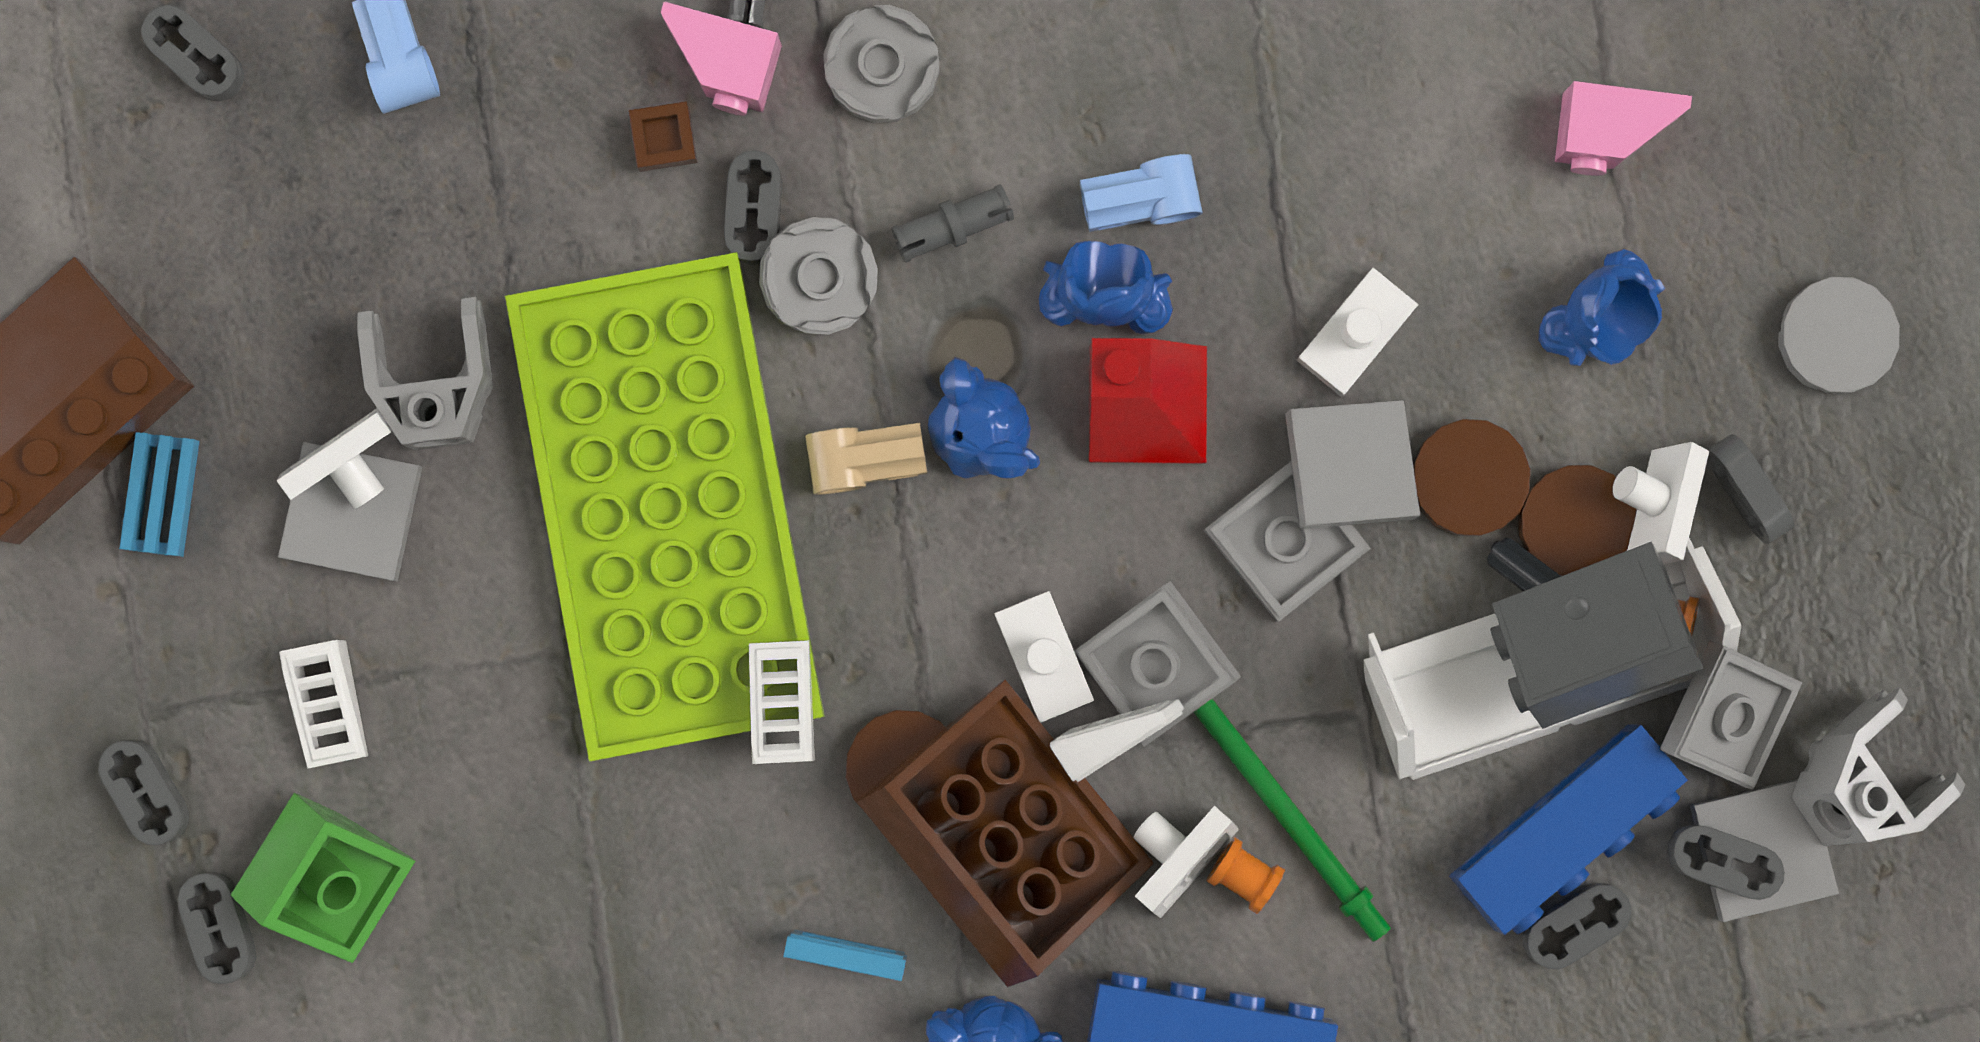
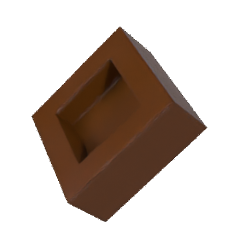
(663, 136)

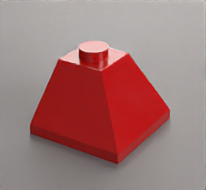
(1147, 401)

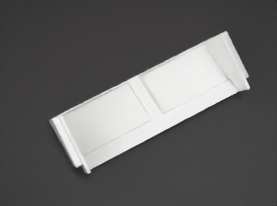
(1451, 695)

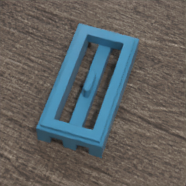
(137, 492)
(845, 954)

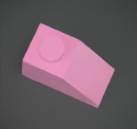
(726, 56)
(1610, 123)

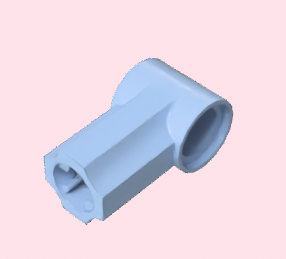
(398, 65)
(1157, 192)

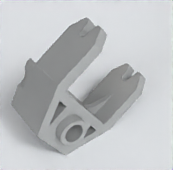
(457, 398)
(1845, 772)

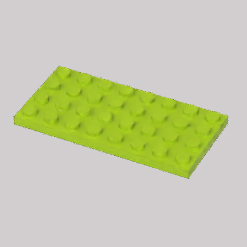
(660, 500)

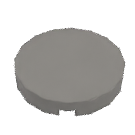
(881, 64)
(818, 276)
(1839, 335)

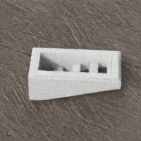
(303, 709)
(1097, 743)
(787, 752)

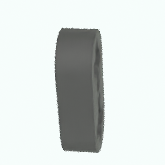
(200, 44)
(739, 207)
(1750, 489)
(131, 799)
(1721, 875)
(202, 931)
(1585, 937)

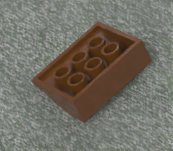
(72, 394)
(1006, 835)

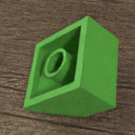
(321, 879)

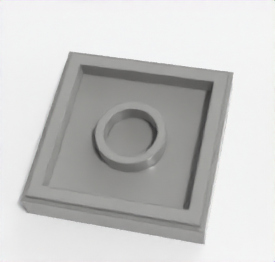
(1352, 464)
(364, 540)
(1274, 554)
(1158, 656)
(1731, 715)
(1773, 821)

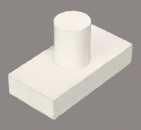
(1357, 332)
(341, 461)
(1664, 498)
(1044, 657)
(1181, 856)

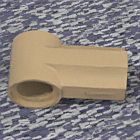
(849, 459)

